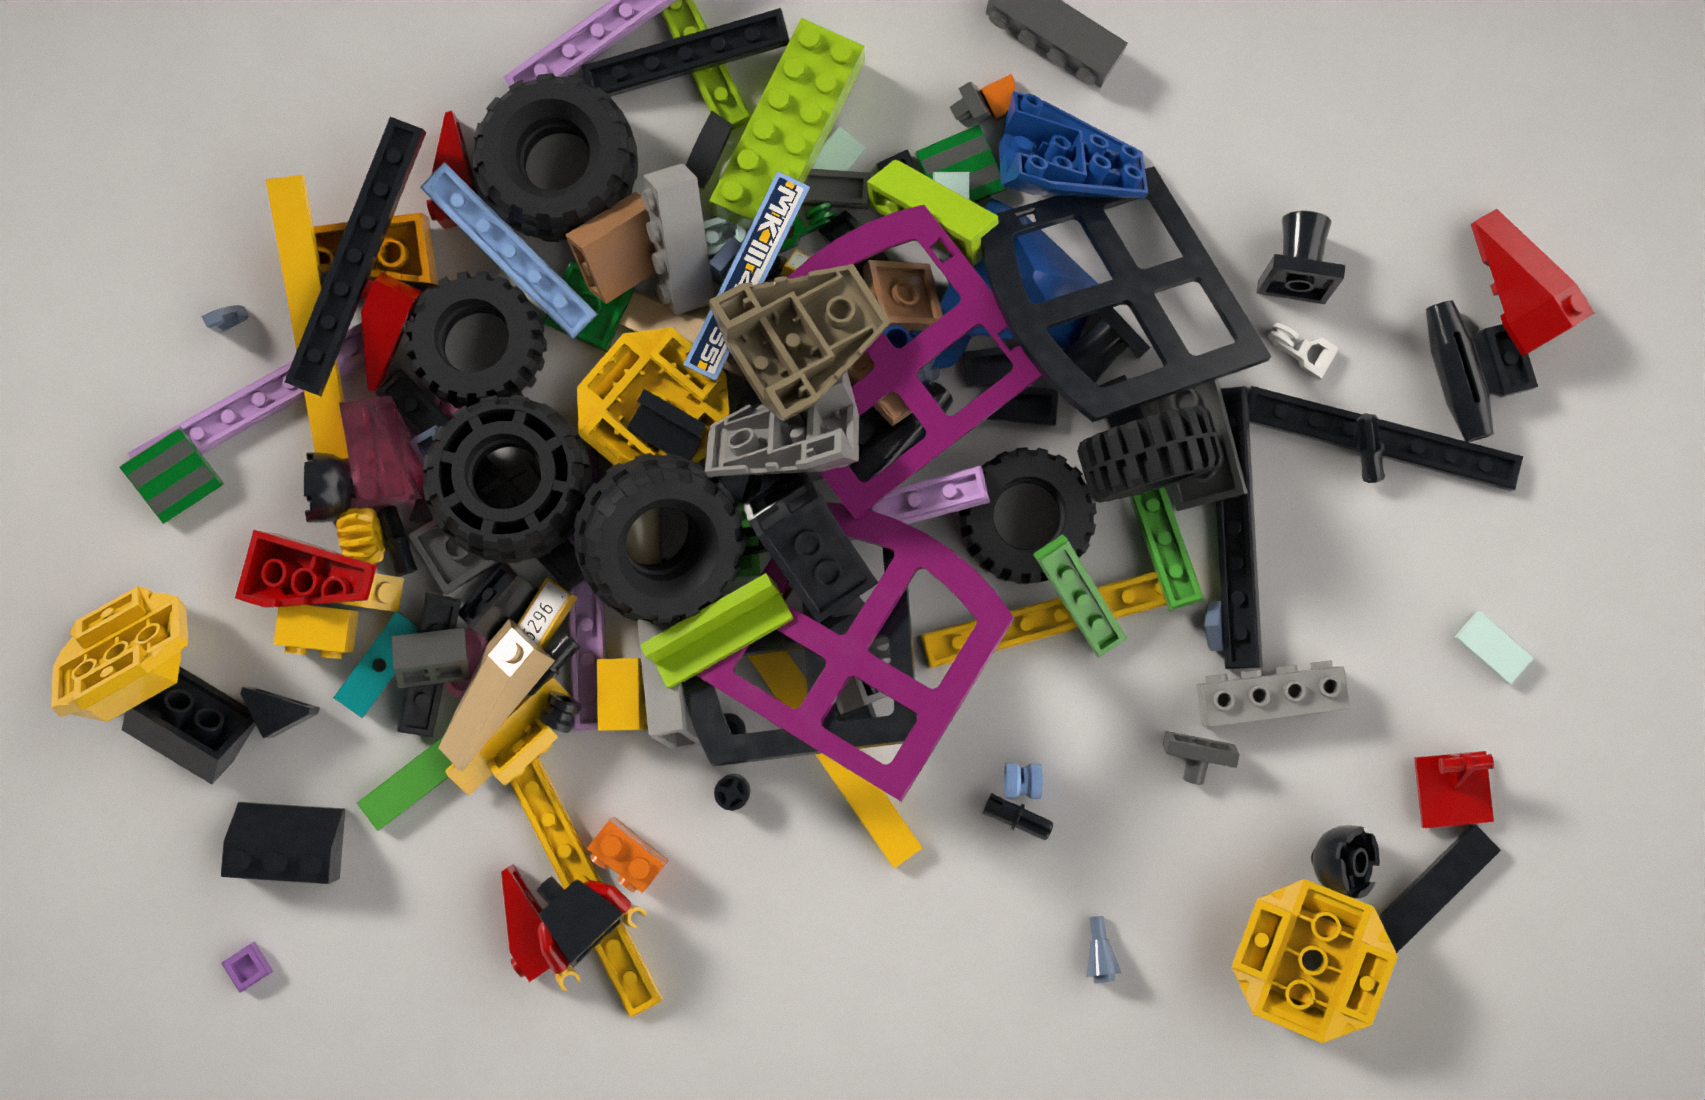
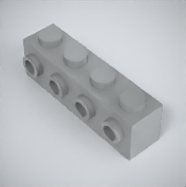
(678, 238)
(1274, 695)

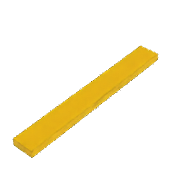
(303, 284)
(1046, 618)
(866, 800)
(573, 862)

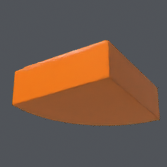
(999, 96)

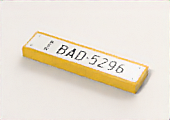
(546, 612)

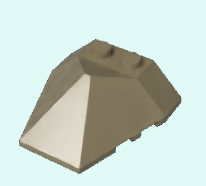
(799, 333)

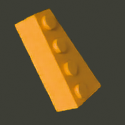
(404, 254)

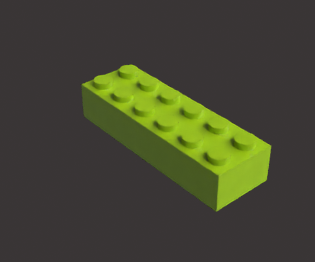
(789, 119)

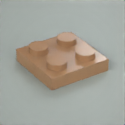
(904, 292)

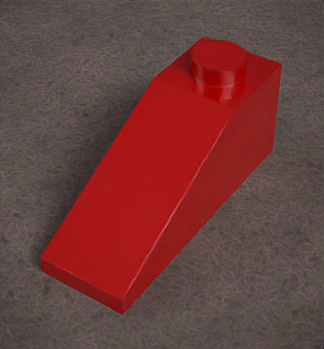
(453, 152)
(384, 323)
(522, 924)

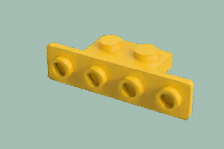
(512, 745)

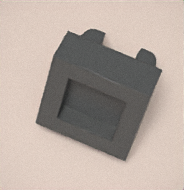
(971, 105)

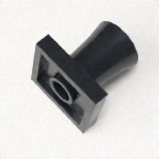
(1300, 270)
(1105, 343)

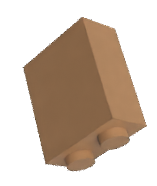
(614, 248)

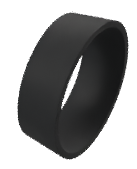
(709, 148)

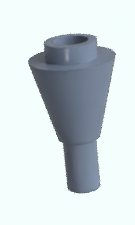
(1101, 960)

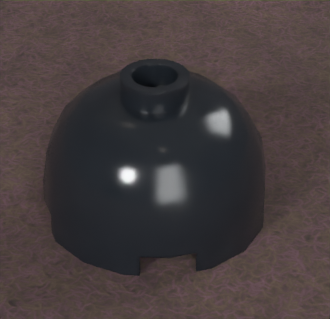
(327, 487)
(1346, 860)

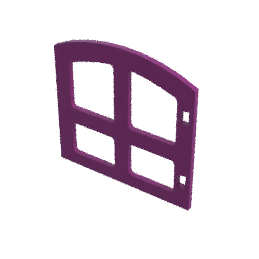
(899, 367)
(849, 654)

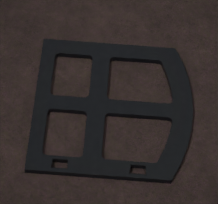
(1128, 287)
(727, 749)

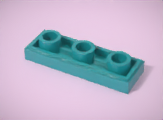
(366, 681)

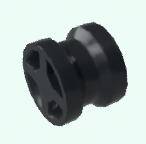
(559, 712)
(730, 797)

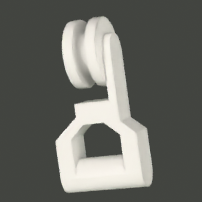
(1283, 337)

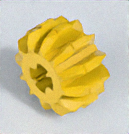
(361, 535)

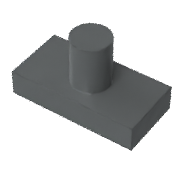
(1199, 754)

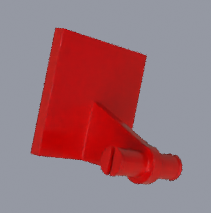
(1454, 789)

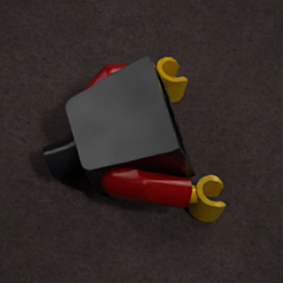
(579, 921)

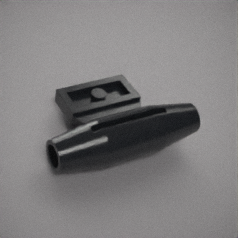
(1474, 368)
(885, 443)

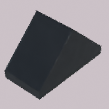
(275, 712)

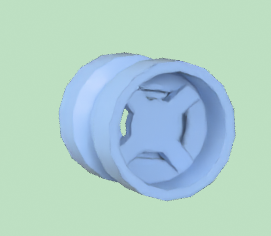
(1031, 780)

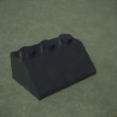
(192, 726)
(284, 843)

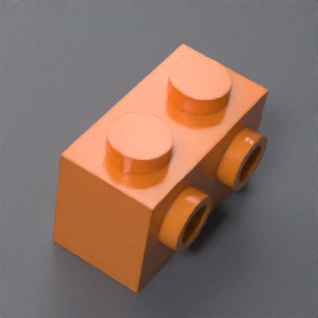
(626, 855)

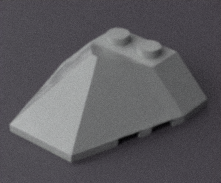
(808, 442)

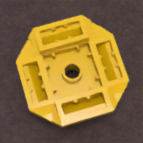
(648, 362)

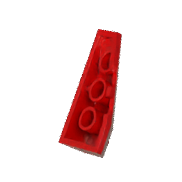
(1533, 290)
(298, 573)

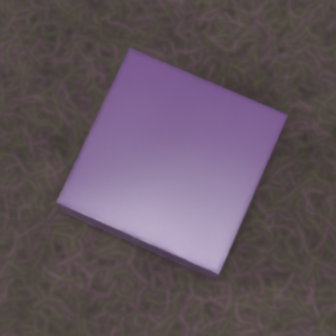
(247, 967)

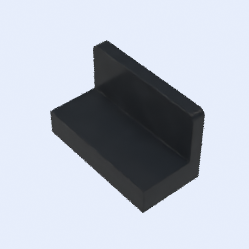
(667, 426)
(499, 597)

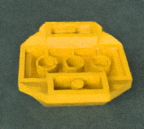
(120, 655)
(1324, 1000)

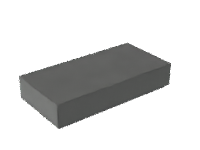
(838, 188)

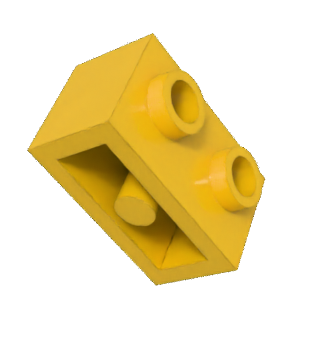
(316, 628)
(621, 695)

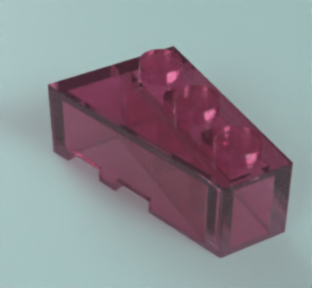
(380, 453)

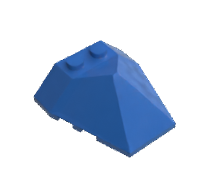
(1045, 275)

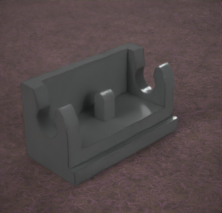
(430, 658)

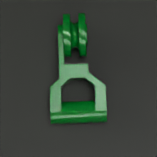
(820, 218)

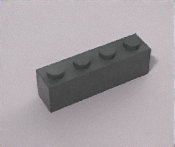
(1061, 33)

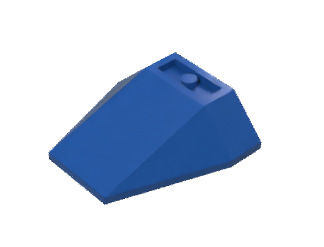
(1061, 155)

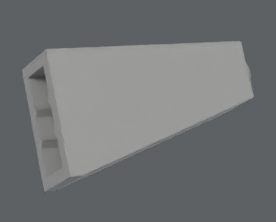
(665, 707)

